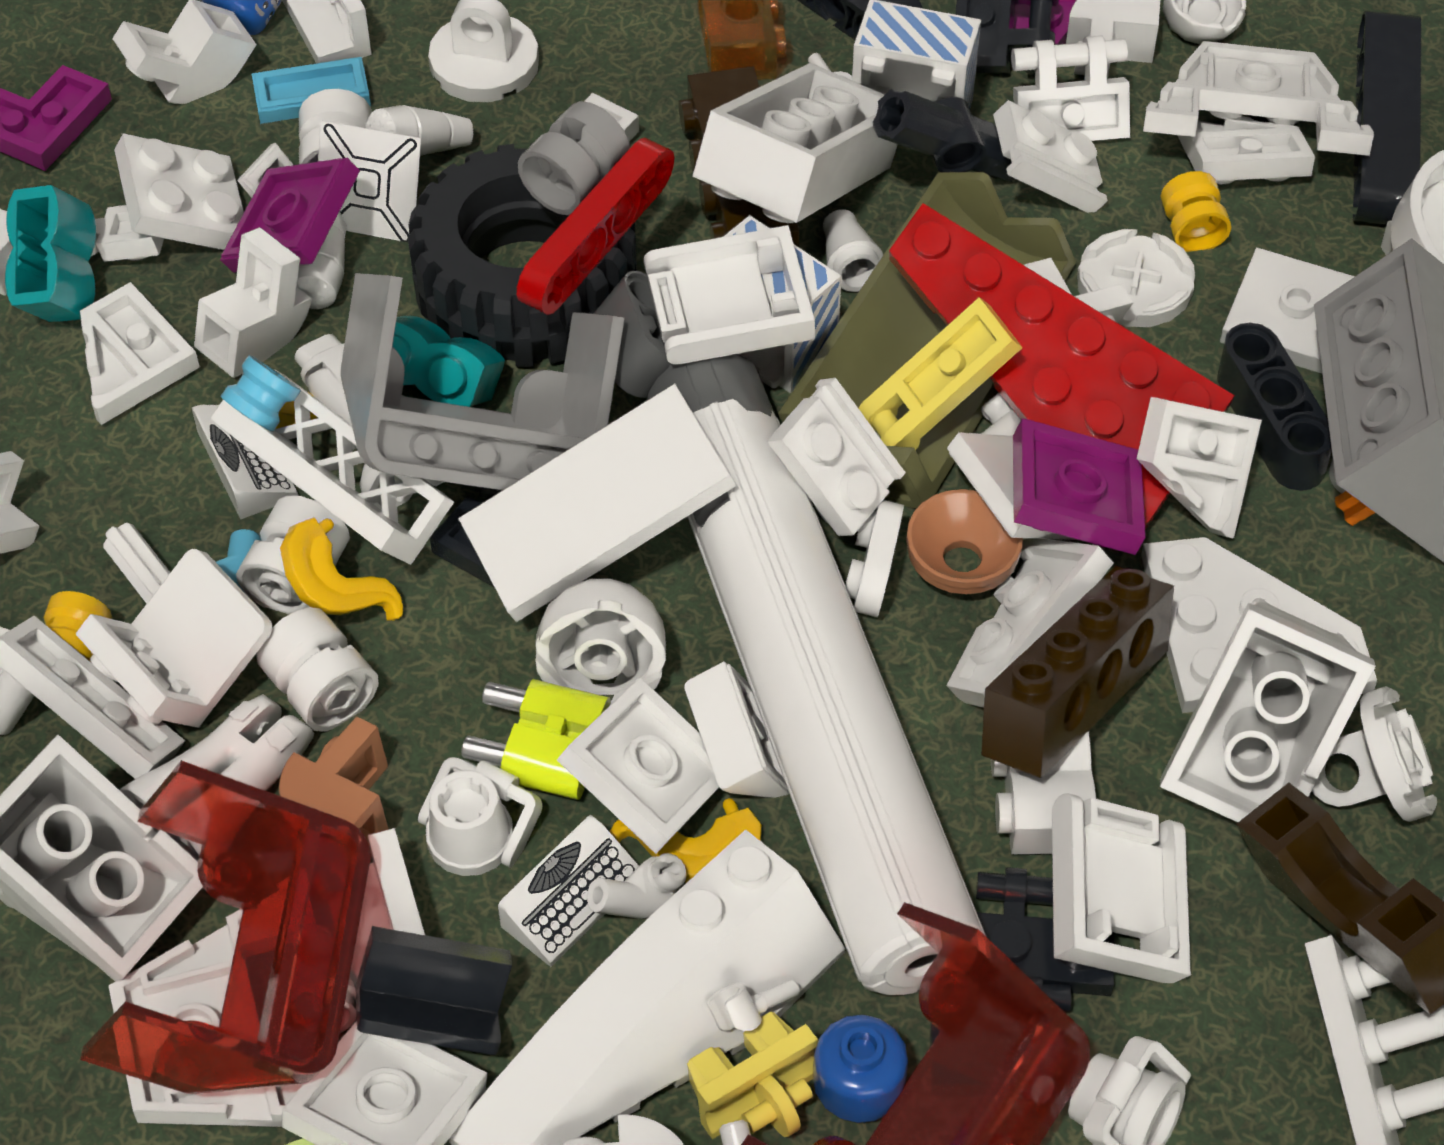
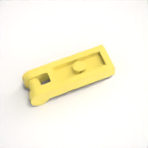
(940, 376)

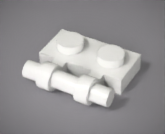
(1092, 106)

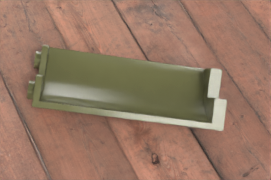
(893, 323)

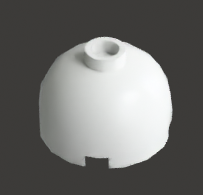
(599, 634)

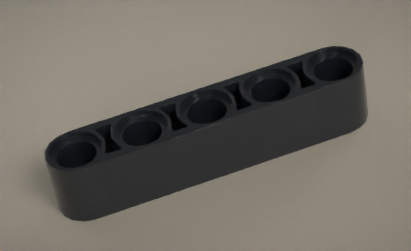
(1392, 107)

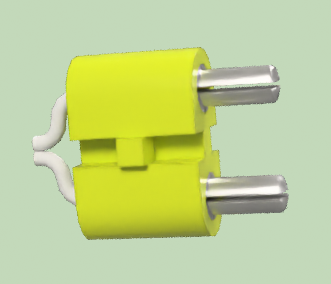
(547, 724)

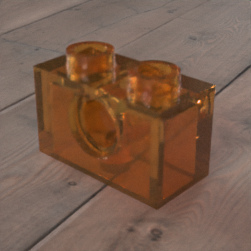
(742, 35)

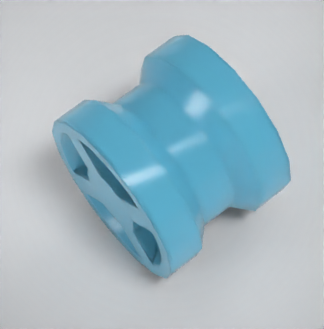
(260, 393)

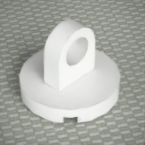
(483, 52)
(1388, 759)

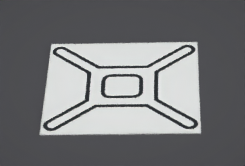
(387, 178)

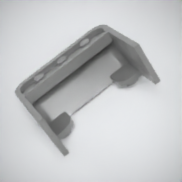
(464, 442)

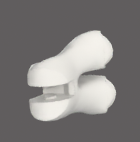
(245, 747)

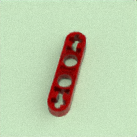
(595, 226)

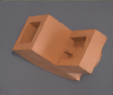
(341, 778)

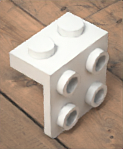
(182, 643)

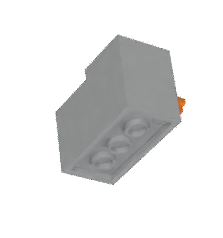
(1387, 392)

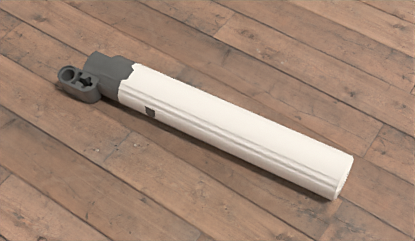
(807, 665)

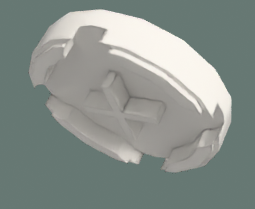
(1151, 269)

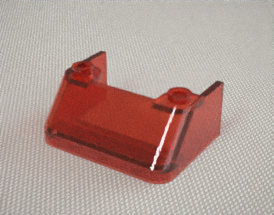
(301, 901)
(1000, 1055)

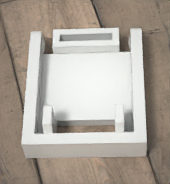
(715, 299)
(1122, 884)

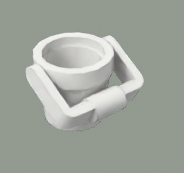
(467, 821)
(1125, 1102)

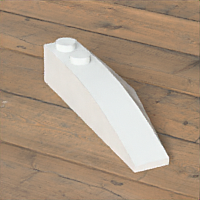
(647, 1002)

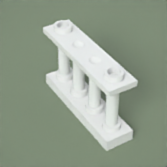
(1363, 1044)

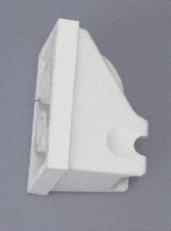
(1267, 713)
(85, 862)

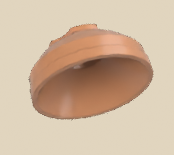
(957, 521)

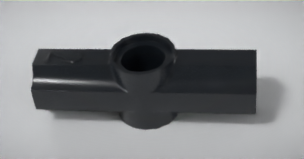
(942, 131)

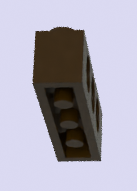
(1076, 671)

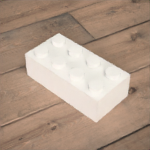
(794, 143)

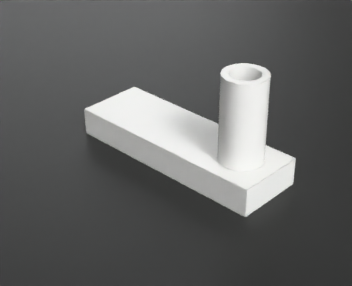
(47, 667)

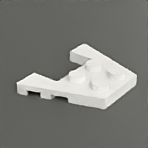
(1263, 83)
(192, 986)

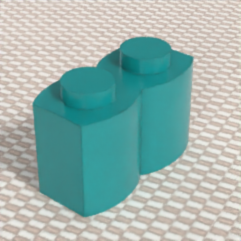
(50, 253)
(446, 368)

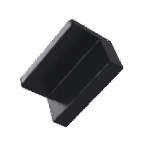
(431, 990)

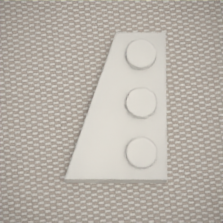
(1043, 590)

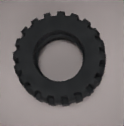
(467, 297)

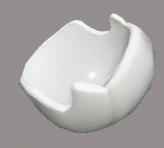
(1204, 19)

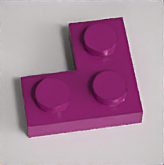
(49, 121)

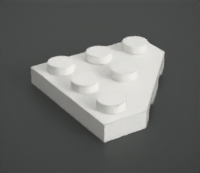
(1209, 601)

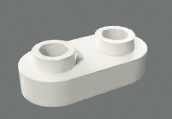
(869, 578)

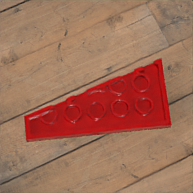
(1074, 361)

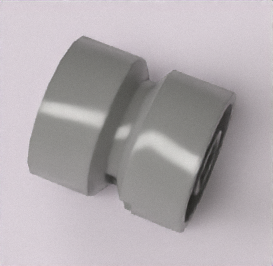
(572, 157)

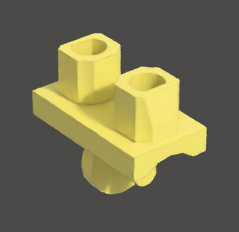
(762, 1086)

